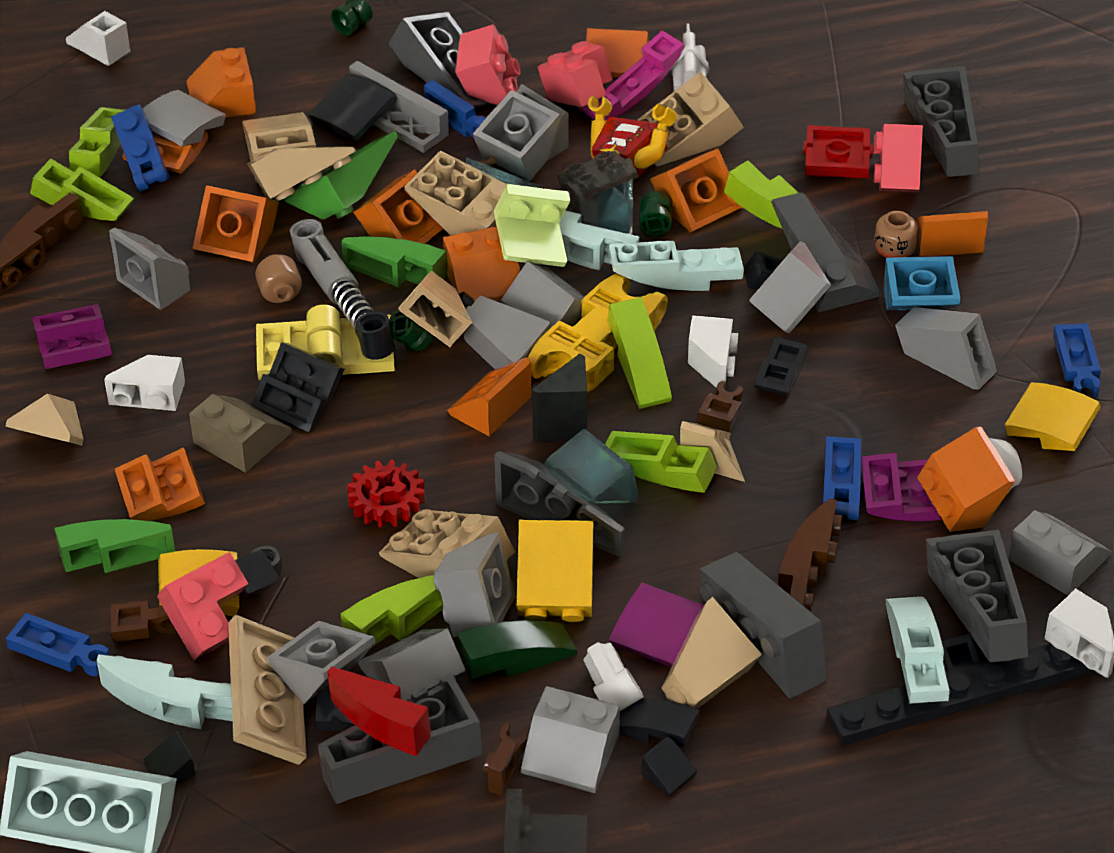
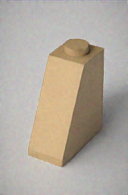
(437, 309)
(709, 658)

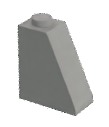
(502, 332)
(948, 343)

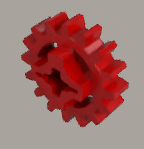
(386, 493)

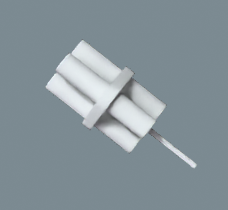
(690, 61)

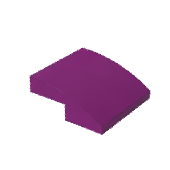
(72, 336)
(894, 489)
(654, 624)

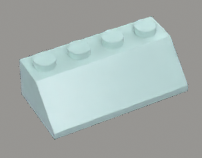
(85, 805)

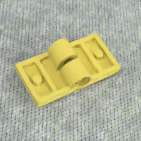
(321, 335)

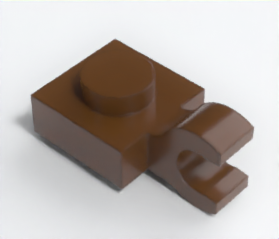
(136, 619)
(504, 761)

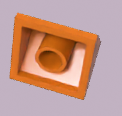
(620, 47)
(951, 234)
(495, 397)

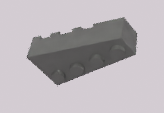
(943, 106)
(981, 590)
(771, 619)
(360, 764)

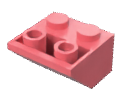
(486, 65)

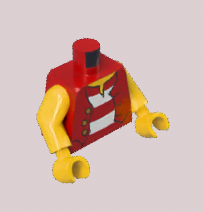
(630, 138)

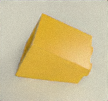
(555, 569)

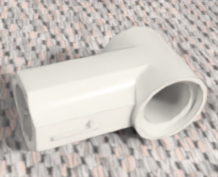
(611, 678)

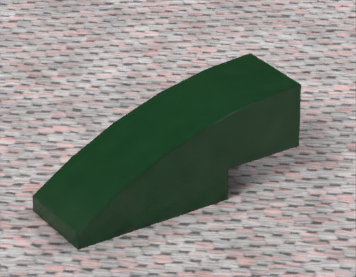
(513, 647)

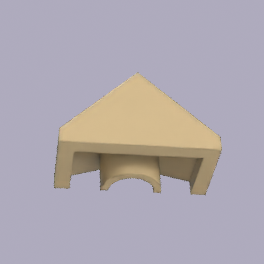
(50, 418)
(718, 441)

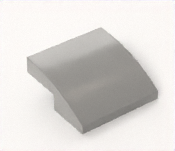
(182, 117)

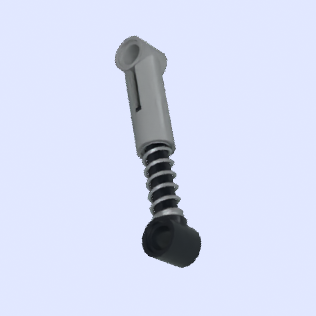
(342, 288)

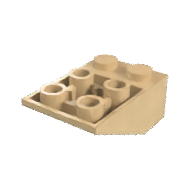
(701, 122)
(277, 132)
(285, 167)
(456, 194)
(433, 534)

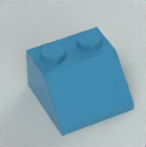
(920, 283)

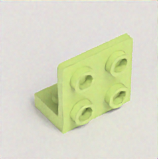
(530, 224)

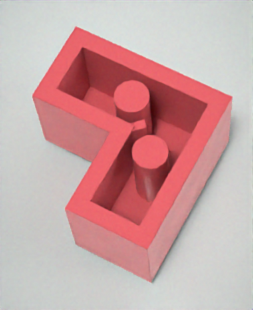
(575, 74)
(899, 157)
(195, 600)

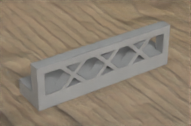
(409, 106)

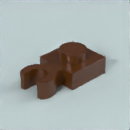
(720, 409)

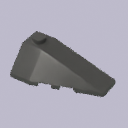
(430, 50)
(842, 266)
(539, 494)

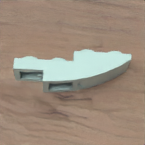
(587, 243)
(674, 269)
(919, 648)
(156, 692)

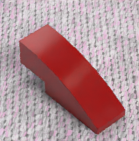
(380, 710)

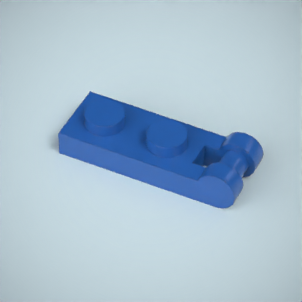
(139, 147)
(843, 474)

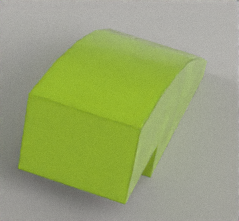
(96, 144)
(755, 191)
(96, 196)
(639, 352)
(664, 461)
(395, 610)

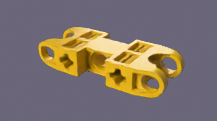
(592, 333)

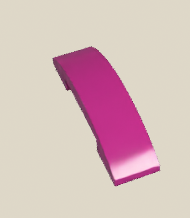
(639, 80)

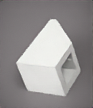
(102, 38)
(711, 346)
(147, 383)
(1083, 631)

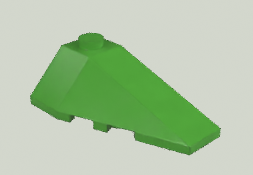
(345, 185)

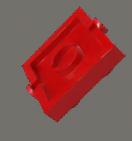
(837, 151)

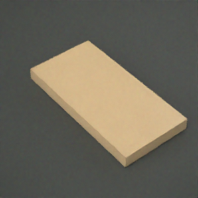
(263, 706)

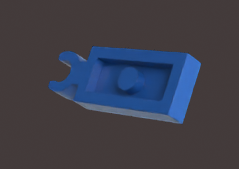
(460, 113)
(1078, 356)
(55, 644)

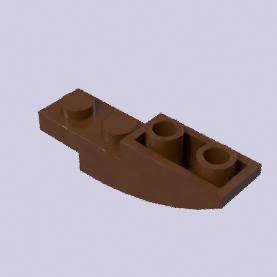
(35, 232)
(810, 553)

